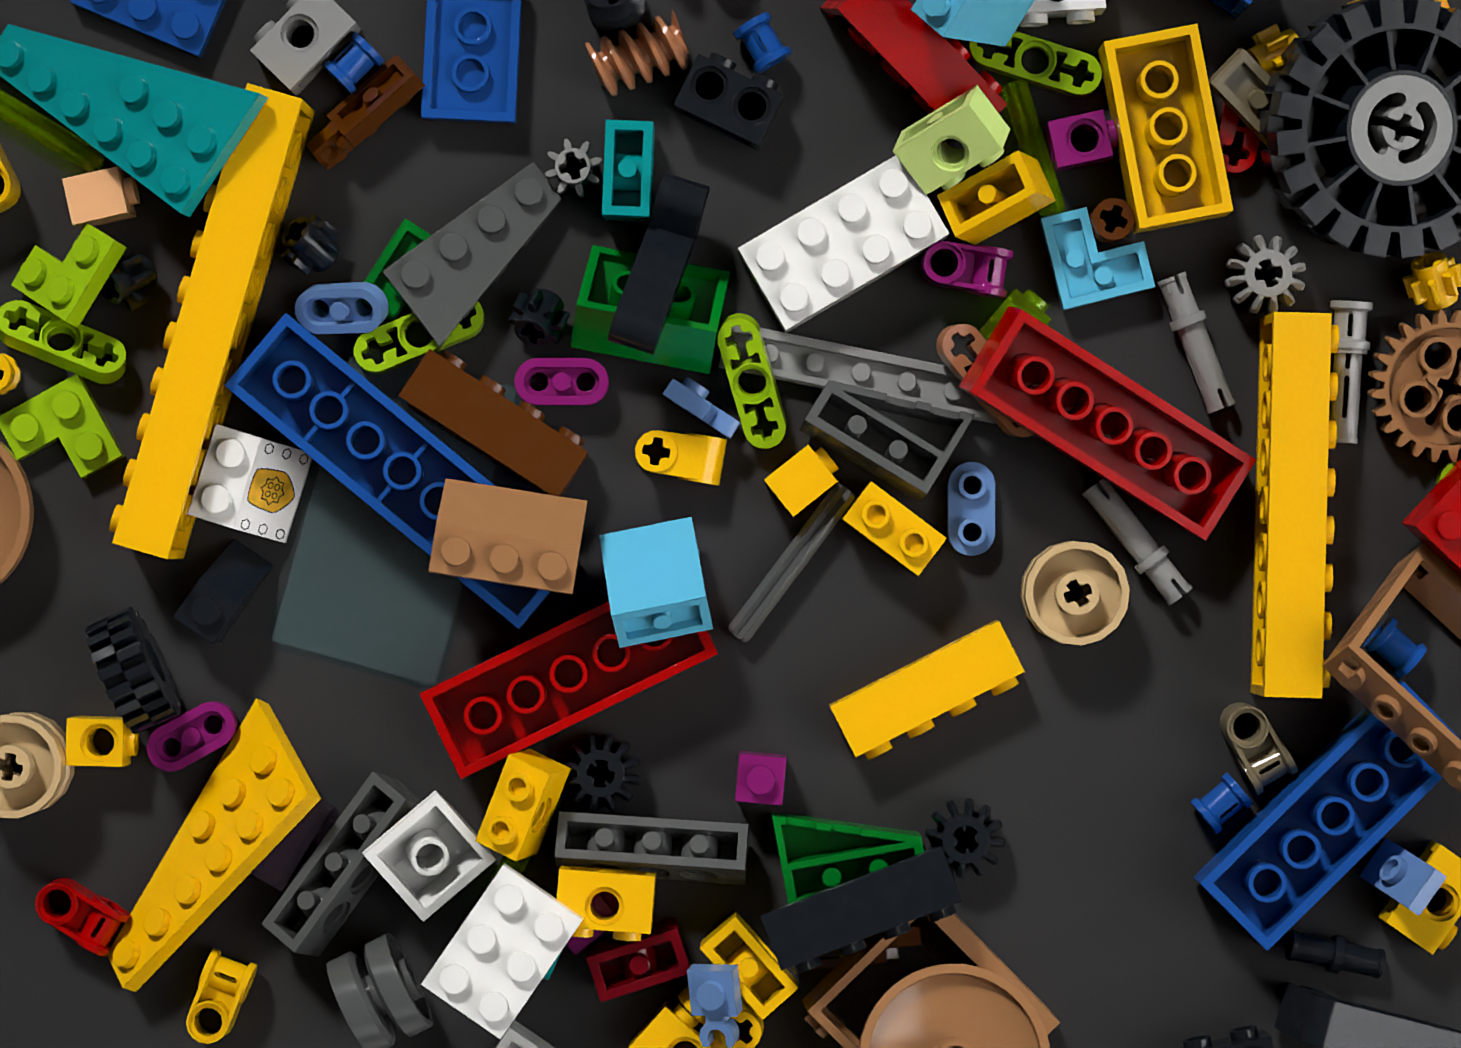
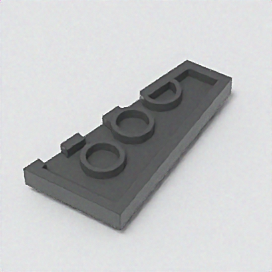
(464, 258)

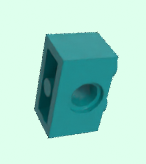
(628, 170)

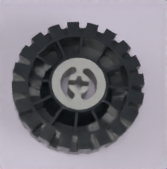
(1321, 130)

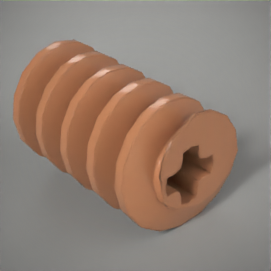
(639, 54)

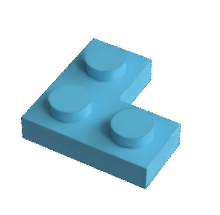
(1083, 272)

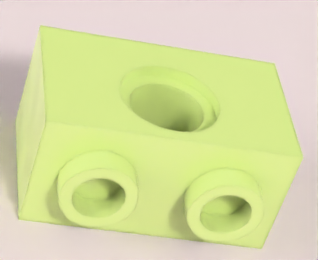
(966, 119)

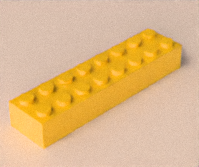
(1292, 504)

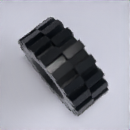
(133, 670)

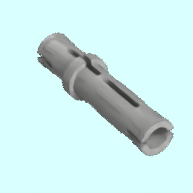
(1196, 342)
(1137, 541)

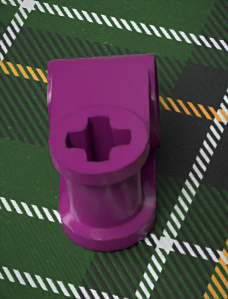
(970, 268)

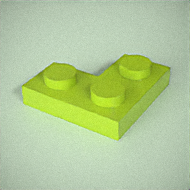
(70, 285)
(63, 414)

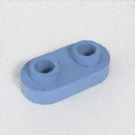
(345, 308)
(969, 508)

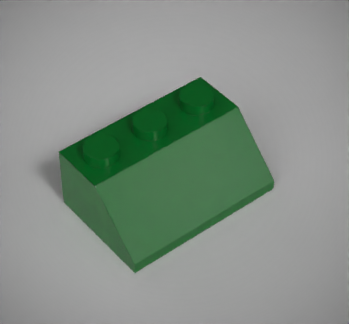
(691, 326)

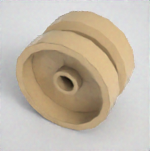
(1102, 597)
(41, 749)

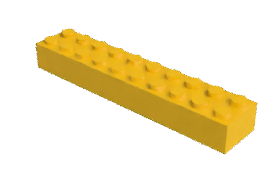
(211, 327)

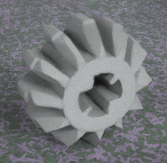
(1272, 261)

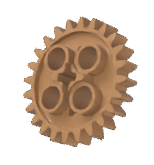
(1407, 368)

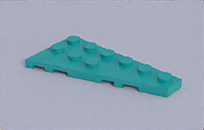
(144, 117)

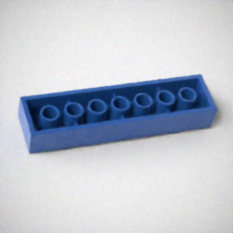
(363, 442)

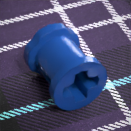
(749, 34)
(353, 62)
(1395, 647)
(1221, 803)

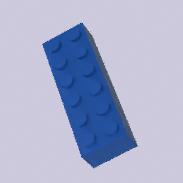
(1318, 827)

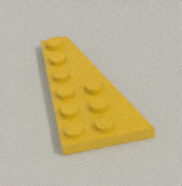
(234, 824)

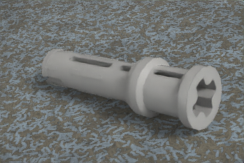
(1357, 347)

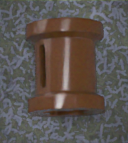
(1125, 217)

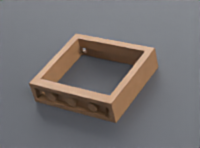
(1376, 689)
(827, 1022)

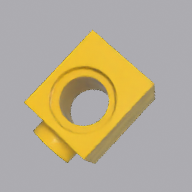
(802, 479)
(80, 743)

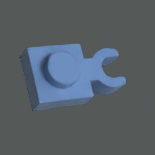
(693, 399)
(717, 996)

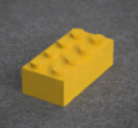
(1165, 128)

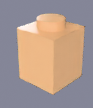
(101, 197)

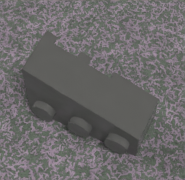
(887, 435)

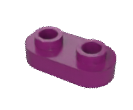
(562, 381)
(193, 736)

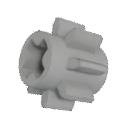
(561, 163)

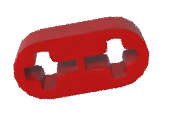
(1249, 141)

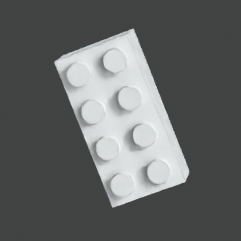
(842, 243)

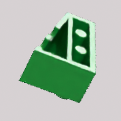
(830, 852)

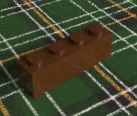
(492, 424)

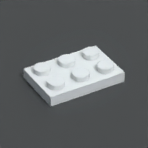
(502, 951)

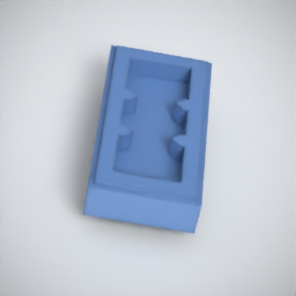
(1403, 876)

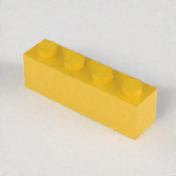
(926, 689)

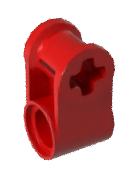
(84, 915)

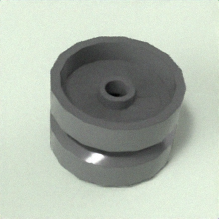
(379, 993)

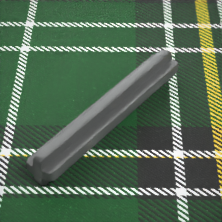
(791, 562)

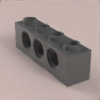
(660, 845)
(337, 870)

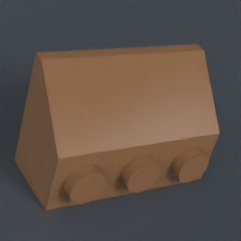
(508, 536)

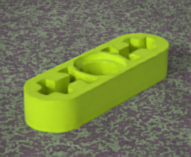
(1051, 49)
(98, 343)
(391, 358)
(749, 417)

